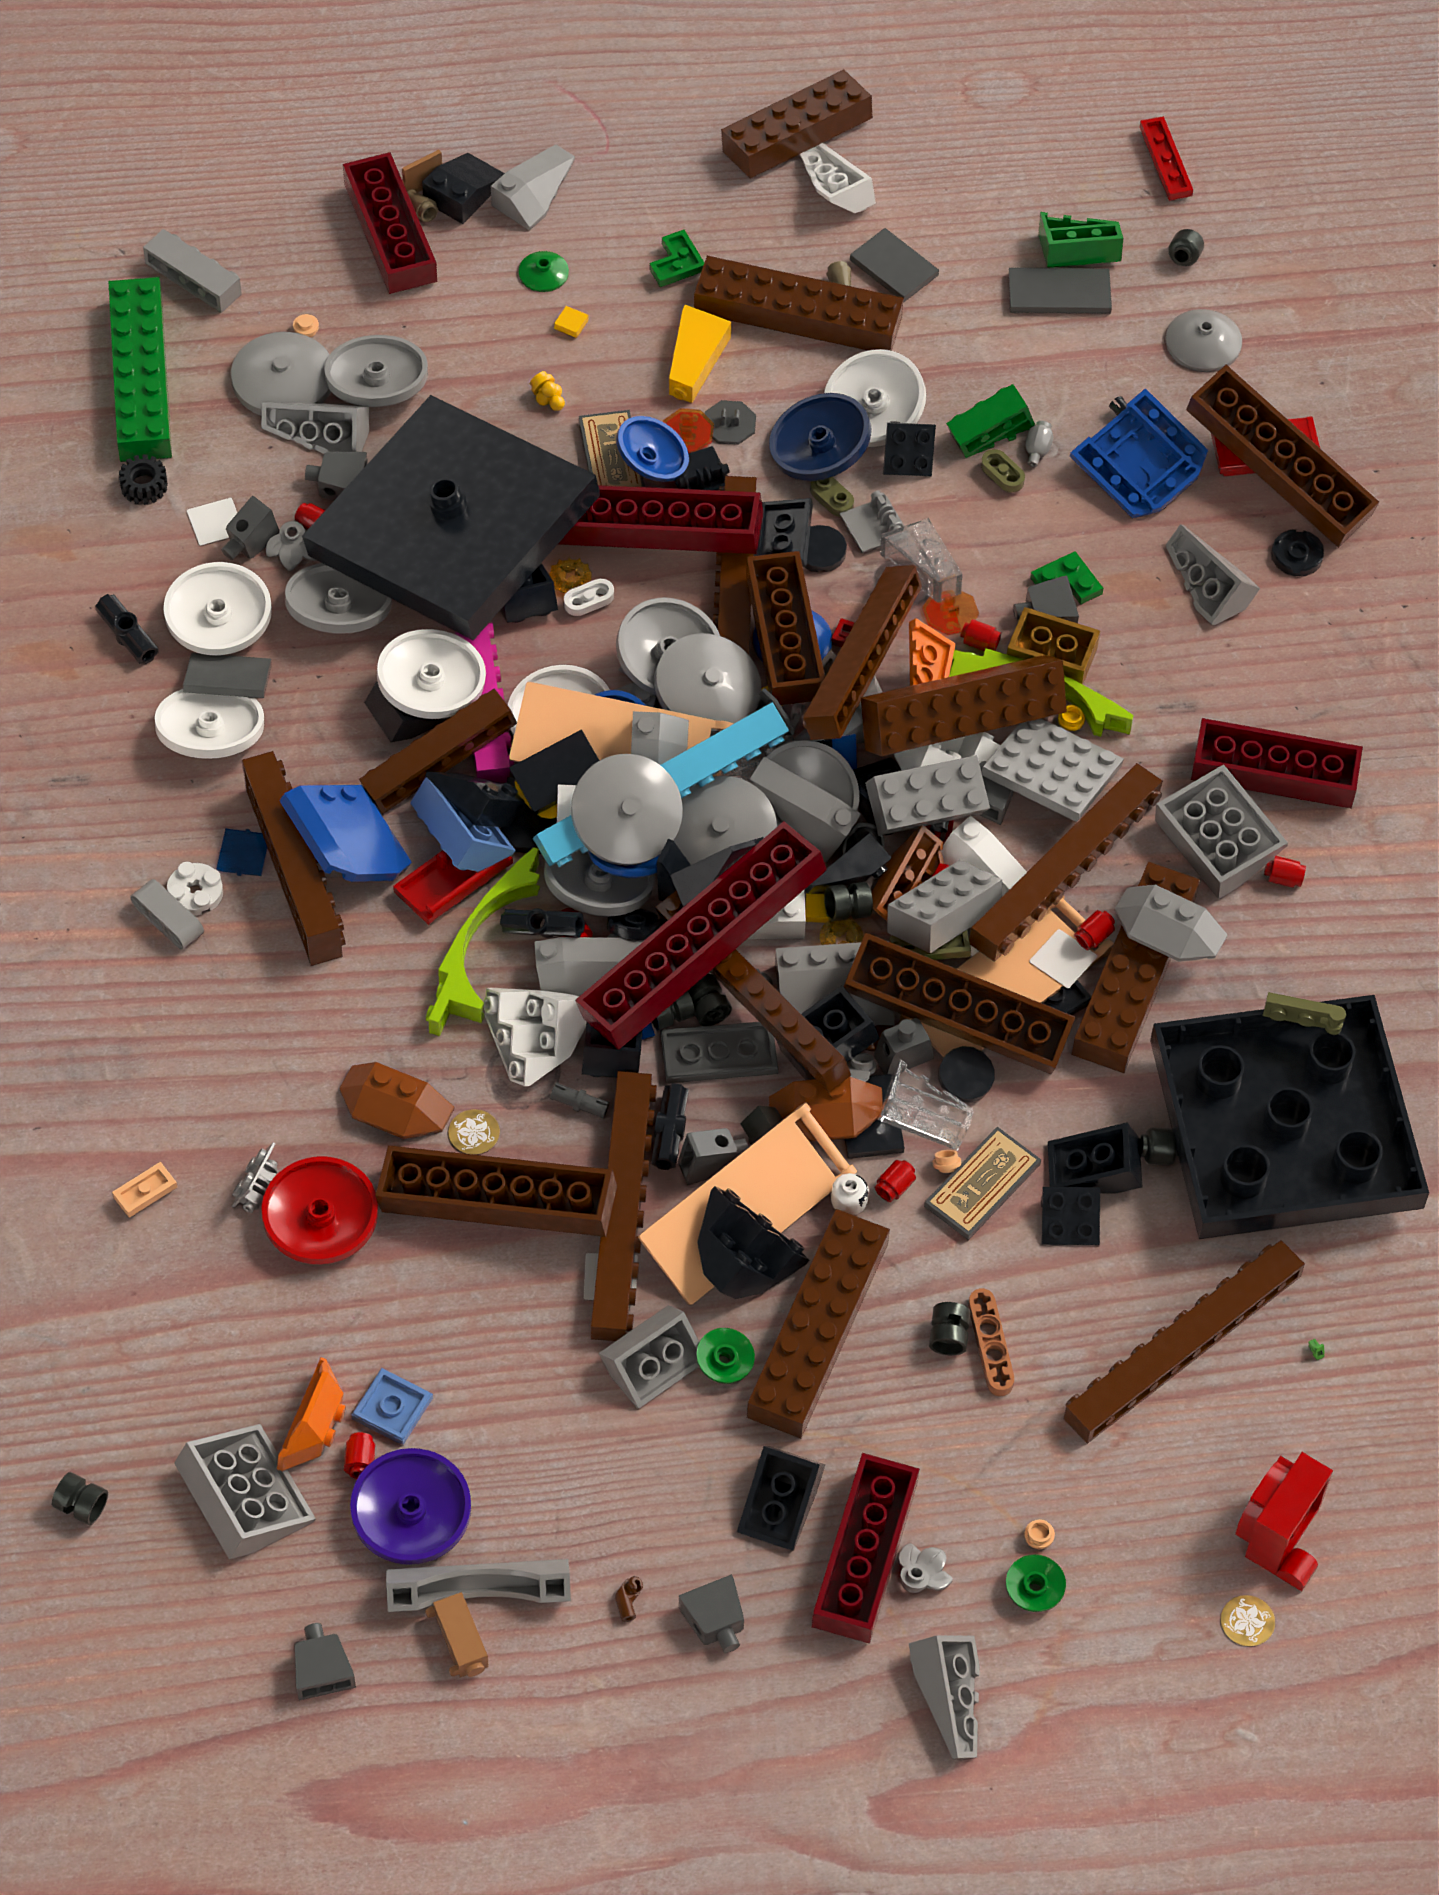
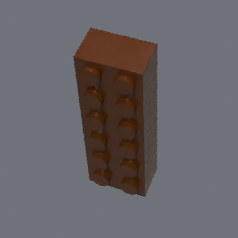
(796, 123)
(785, 626)

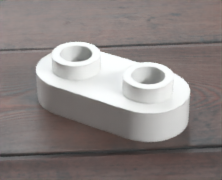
(587, 597)

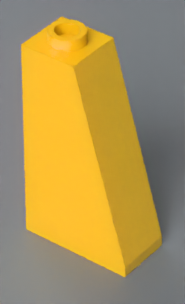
(696, 351)

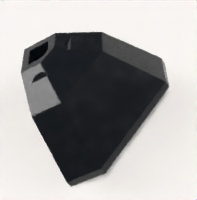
(743, 1249)

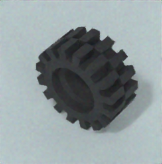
(139, 468)

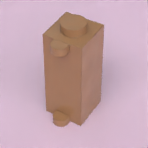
(460, 1635)

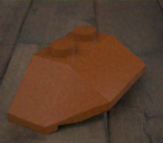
(908, 867)
(394, 1101)
(840, 1113)

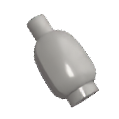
(1039, 442)

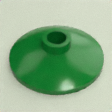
(543, 271)
(725, 1343)
(1039, 1571)

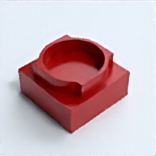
(1282, 1509)

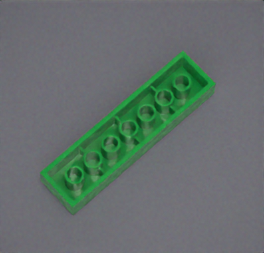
(139, 369)

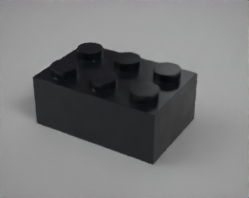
(841, 1024)

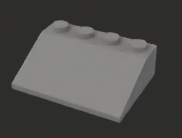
(1219, 830)
(813, 972)
(243, 1490)

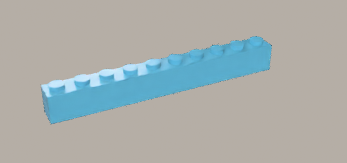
(687, 769)

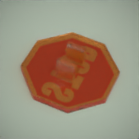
(692, 427)
(951, 613)

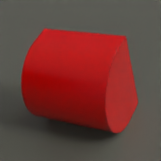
(1298, 1568)

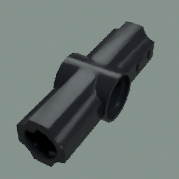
(126, 629)
(529, 923)
(670, 1126)

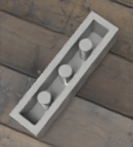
(192, 270)

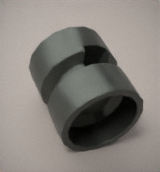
(843, 901)
(708, 1002)
(679, 1010)
(949, 1328)
(83, 1500)

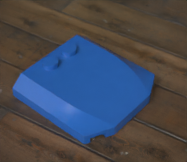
(1142, 457)
(346, 832)

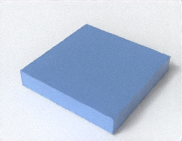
(392, 1406)

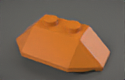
(314, 1419)

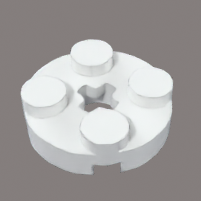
(196, 874)

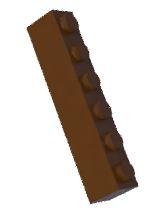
(438, 750)

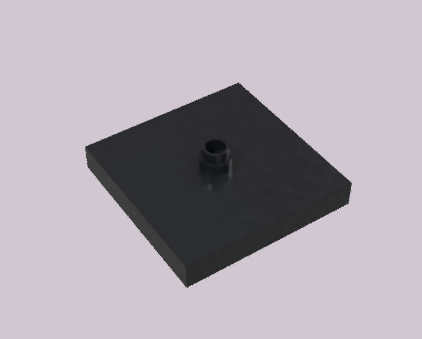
(451, 516)
(1287, 1120)

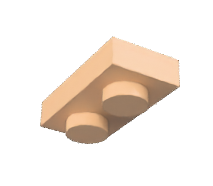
(144, 1189)

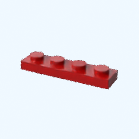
(1166, 158)

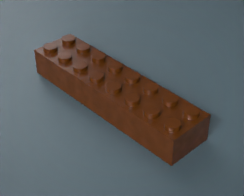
(798, 305)
(1282, 455)
(963, 705)
(293, 861)
(1127, 986)
(959, 1003)
(496, 1191)
(818, 1324)

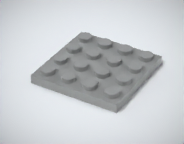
(1052, 767)

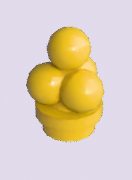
(547, 391)

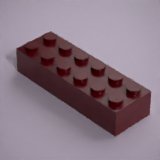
(390, 223)
(1280, 762)
(865, 1548)

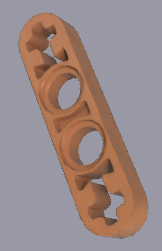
(988, 1342)

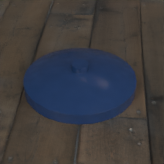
(820, 436)

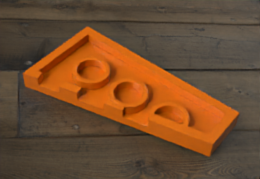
(928, 653)

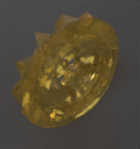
(558, 574)
(838, 928)

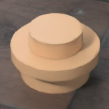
(306, 325)
(946, 1161)
(1039, 1534)

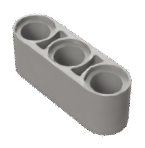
(167, 914)

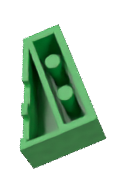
(1079, 242)
(991, 421)

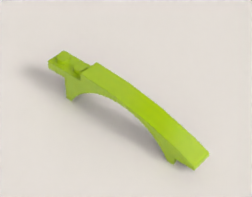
(1098, 710)
(454, 989)

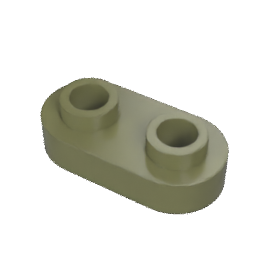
(1005, 471)
(829, 495)

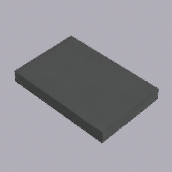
(894, 264)
(227, 675)

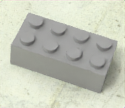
(927, 795)
(943, 906)

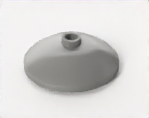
(1203, 340)

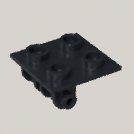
(909, 449)
(703, 471)
(1070, 1215)

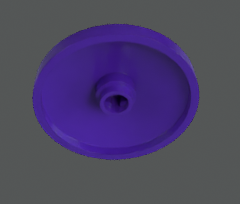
(410, 1506)

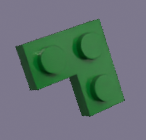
(682, 260)
(1081, 579)

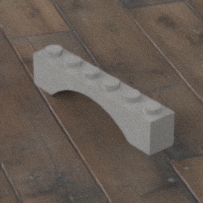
(528, 1580)

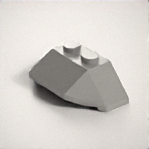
(1169, 923)

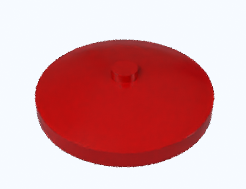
(319, 1210)

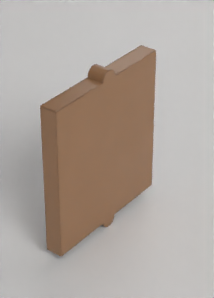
(417, 171)

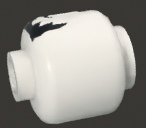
(850, 1193)

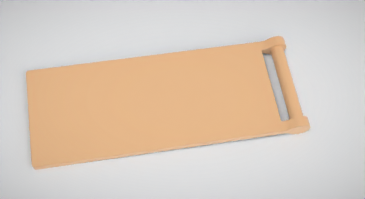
(556, 713)
(1015, 971)
(772, 1177)

